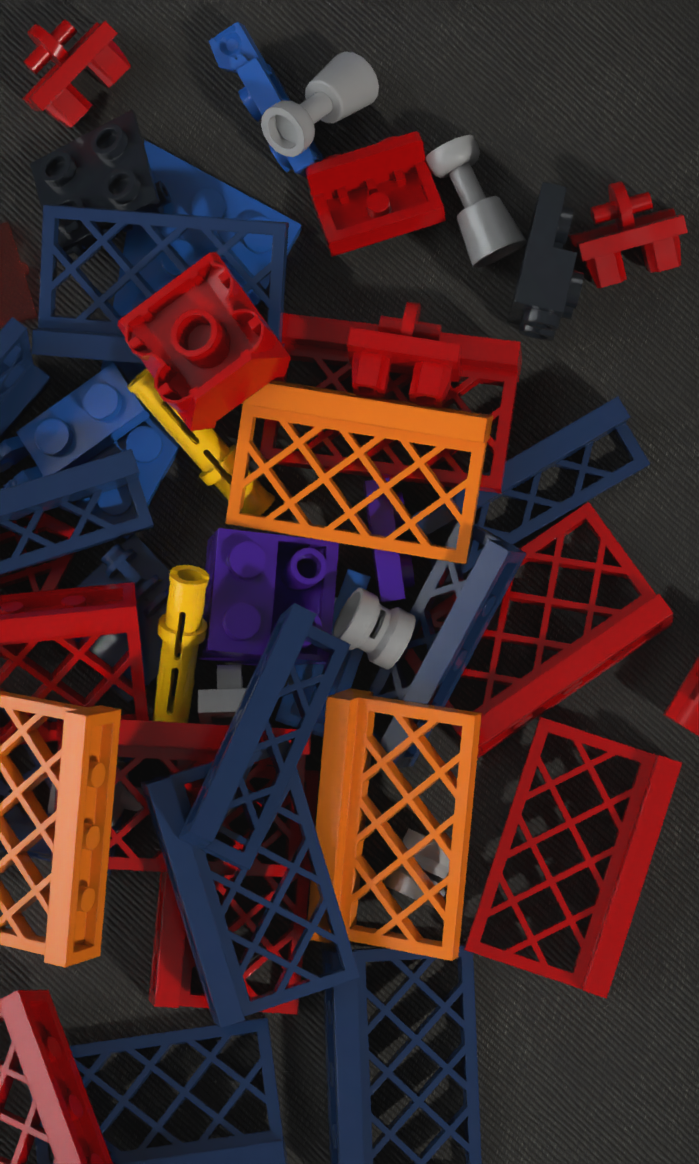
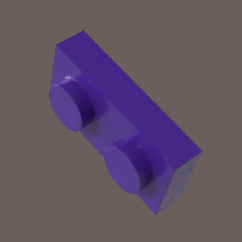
(391, 569)

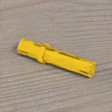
(213, 469)
(185, 596)

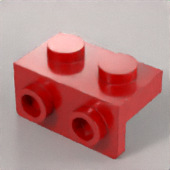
(374, 193)

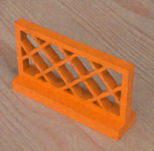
(370, 417)
(346, 803)
(74, 833)

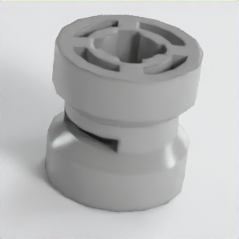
(374, 628)
(430, 859)

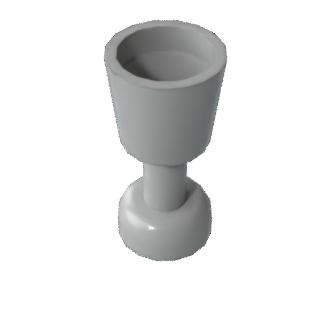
(333, 94)
(484, 222)

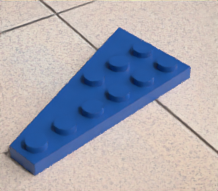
(191, 194)

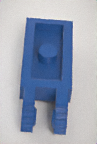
(75, 427)

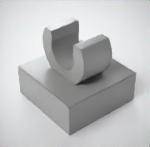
(220, 704)

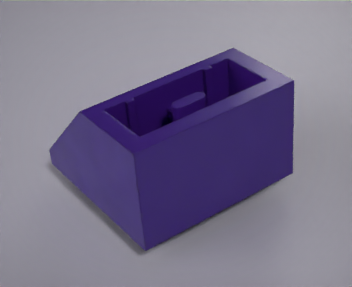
(256, 581)

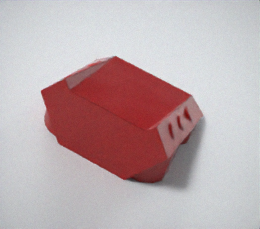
(204, 343)

